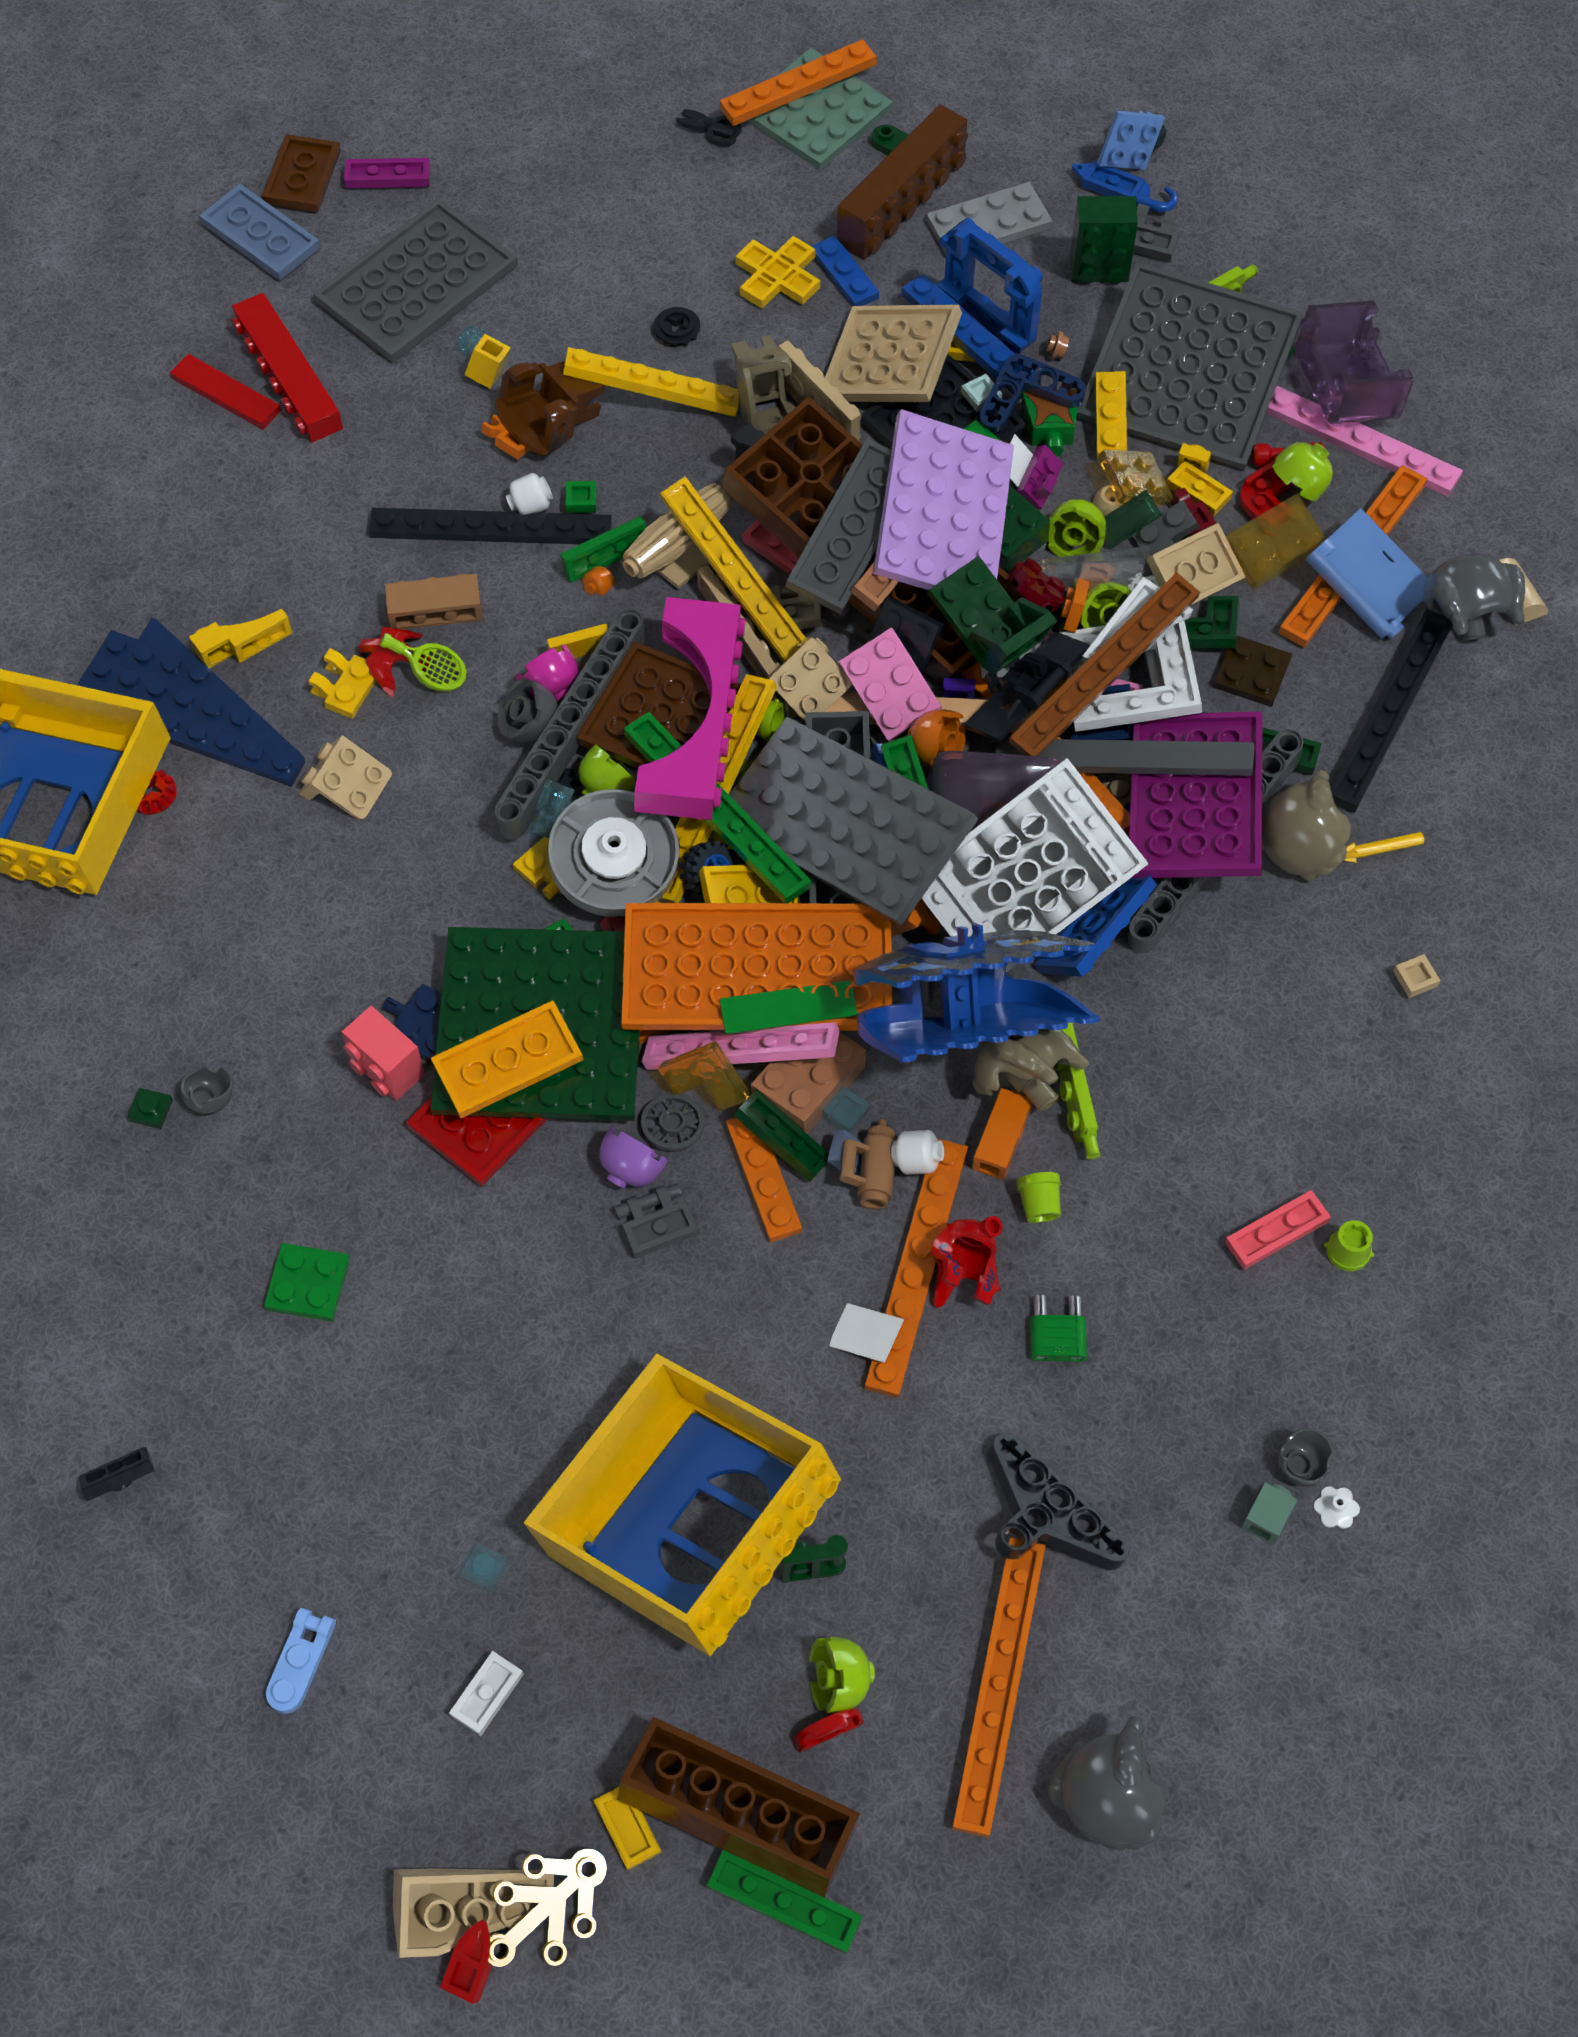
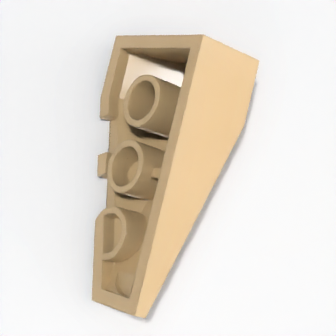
(441, 1904)

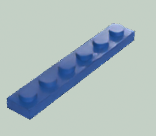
(970, 334)

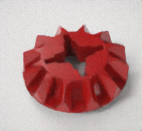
(162, 799)

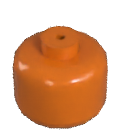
(598, 581)

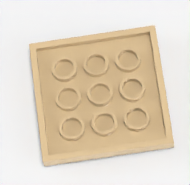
(893, 352)

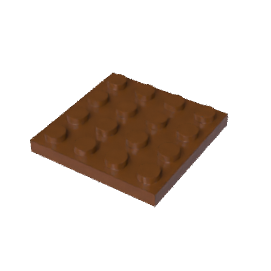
(644, 684)

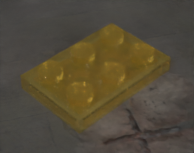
(1275, 541)

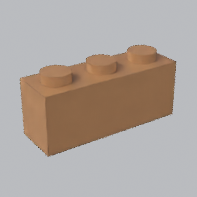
(433, 601)

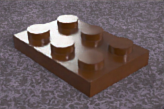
(301, 173)

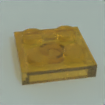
(1133, 473)

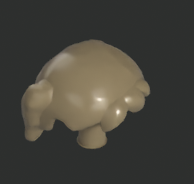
(1305, 829)
(1026, 1065)

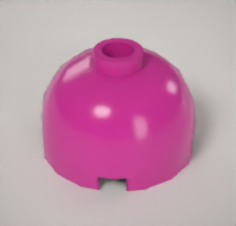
(554, 671)

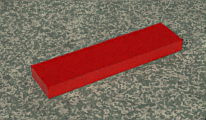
(225, 391)

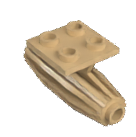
(668, 547)

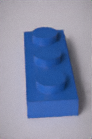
(845, 272)

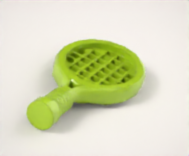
(400, 648)

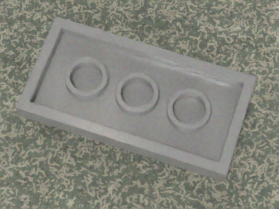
(1004, 214)

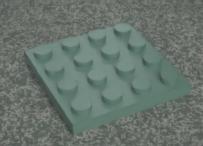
(824, 120)

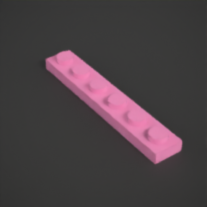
(751, 1046)

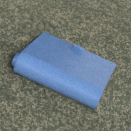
(1370, 574)

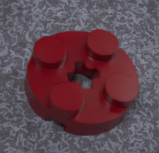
(1037, 585)

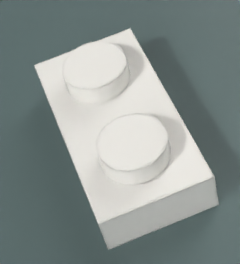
(486, 1693)

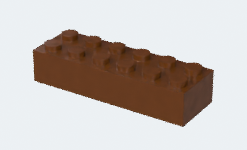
(902, 182)
(738, 1806)

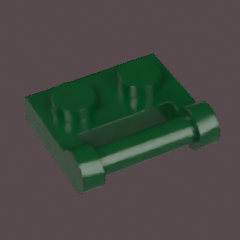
(815, 1561)

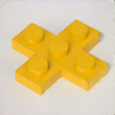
(777, 272)

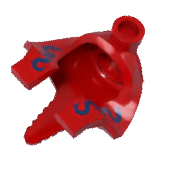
(967, 1252)

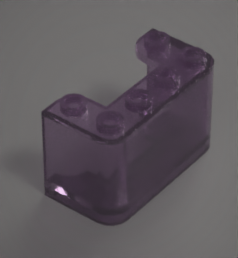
(1347, 366)

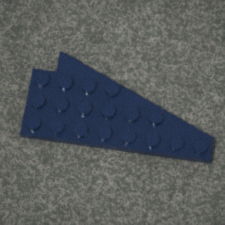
(192, 701)

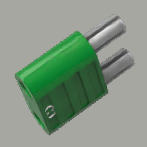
(1058, 1335)

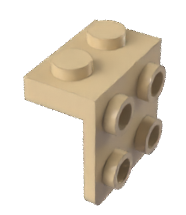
(810, 678)
(346, 777)

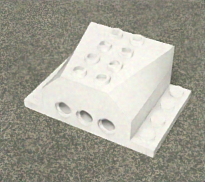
(1035, 861)

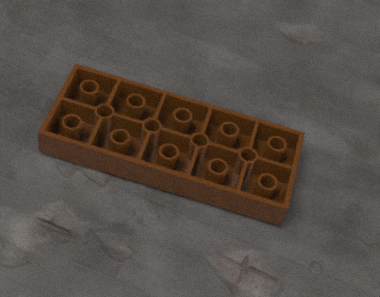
(788, 486)

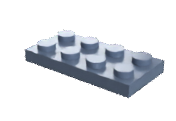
(260, 231)

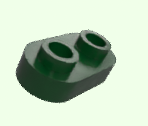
(887, 138)

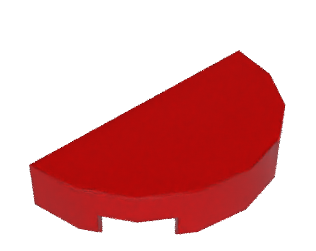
(827, 1729)

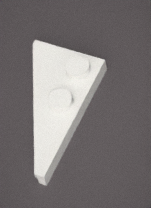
(1138, 597)

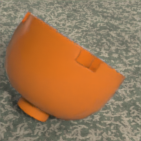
(936, 733)

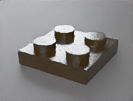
(1253, 671)

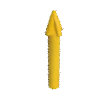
(1383, 846)

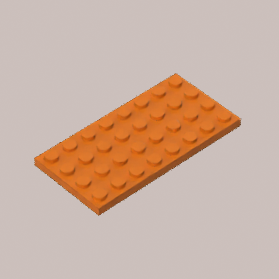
(696, 953)

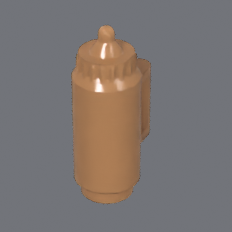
(876, 1167)

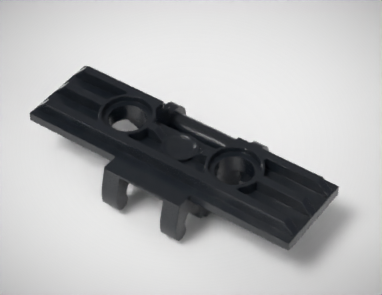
(1025, 685)

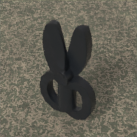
(712, 126)

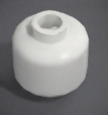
(529, 494)
(917, 1152)

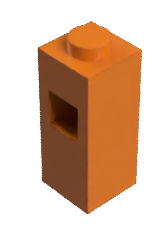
(1002, 1134)

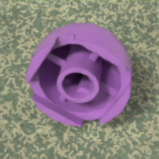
(629, 1160)

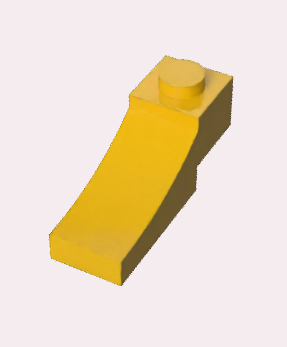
(242, 640)

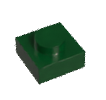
(150, 1108)

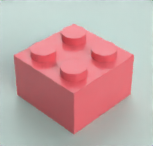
(382, 1054)

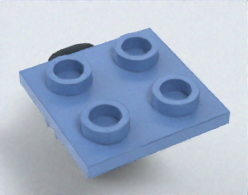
(1132, 140)

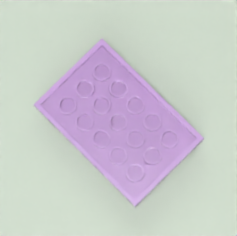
(941, 501)

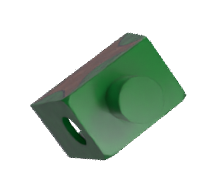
(1048, 421)

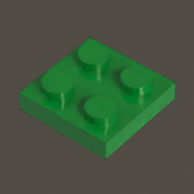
(307, 1282)

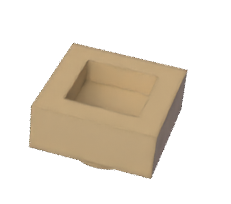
(1416, 976)

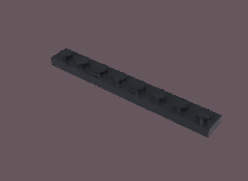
(486, 526)
(1390, 710)

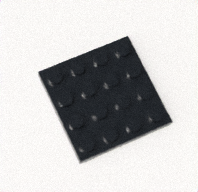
(946, 406)

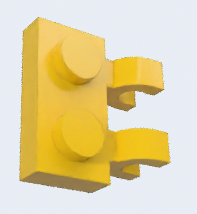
(350, 689)

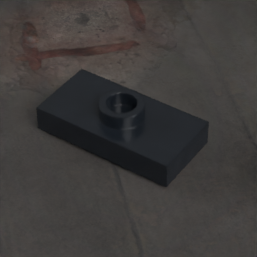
(116, 1474)

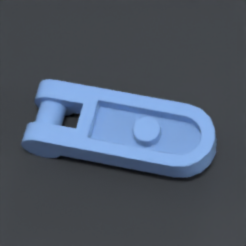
(298, 1662)

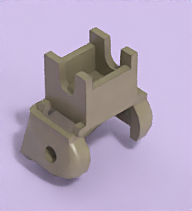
(761, 379)

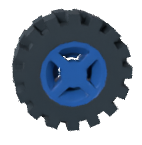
(701, 855)

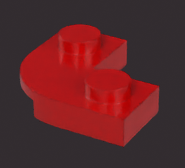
(1260, 491)

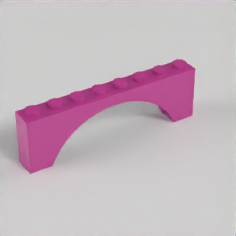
(688, 778)

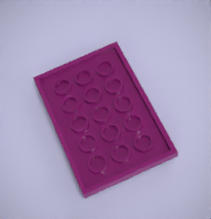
(1199, 820)

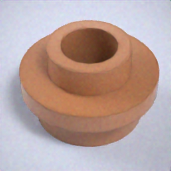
(1057, 345)

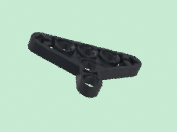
(1060, 1523)

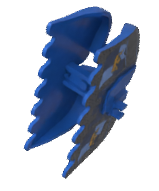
(975, 990)

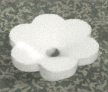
(1335, 1514)

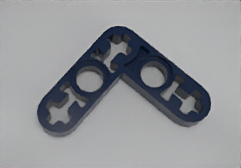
(1020, 381)

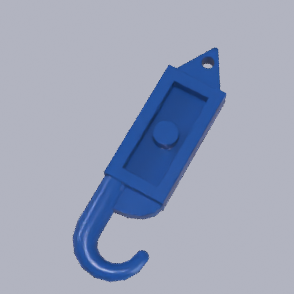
(1115, 182)

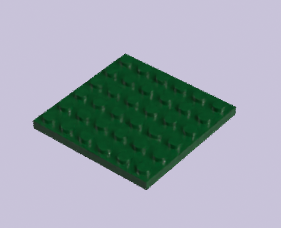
(510, 971)

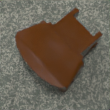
(544, 416)

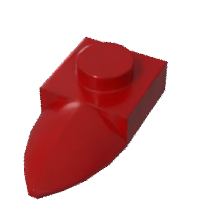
(469, 1964)

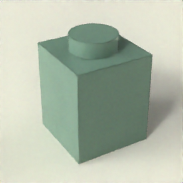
(1269, 1513)

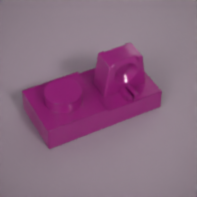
(1040, 477)

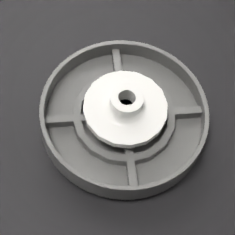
(610, 854)

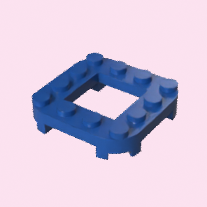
(1022, 283)

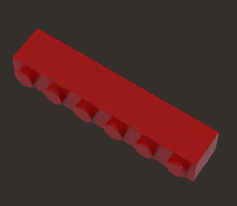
(286, 367)

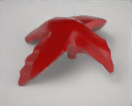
(383, 659)

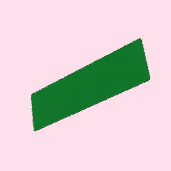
(786, 1007)

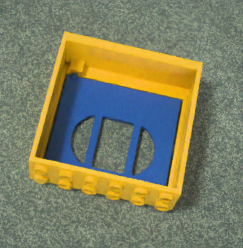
(82, 743)
(644, 1471)

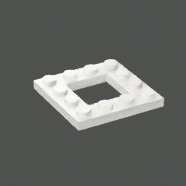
(1176, 698)

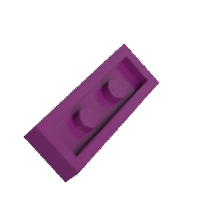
(387, 173)

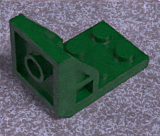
(988, 618)

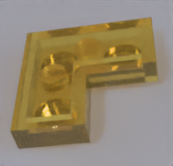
(708, 1068)

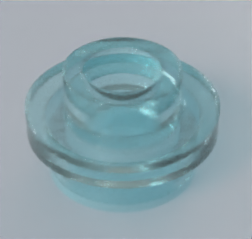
(470, 337)

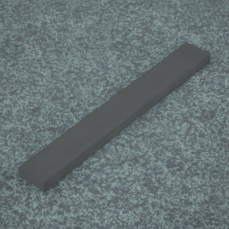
(1150, 756)

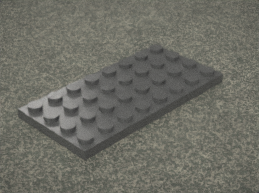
(851, 819)

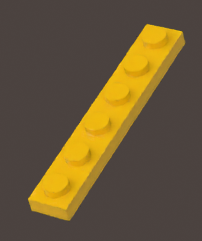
(651, 381)

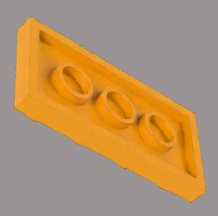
(507, 1059)

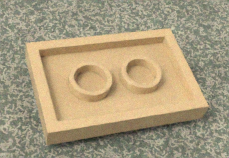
(1201, 559)

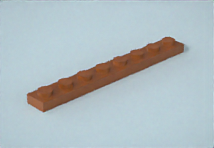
(1104, 667)

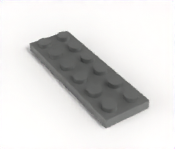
(846, 533)

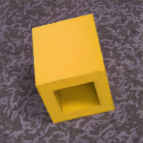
(487, 361)

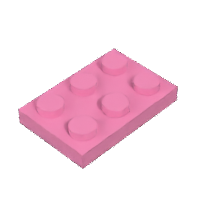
(889, 684)

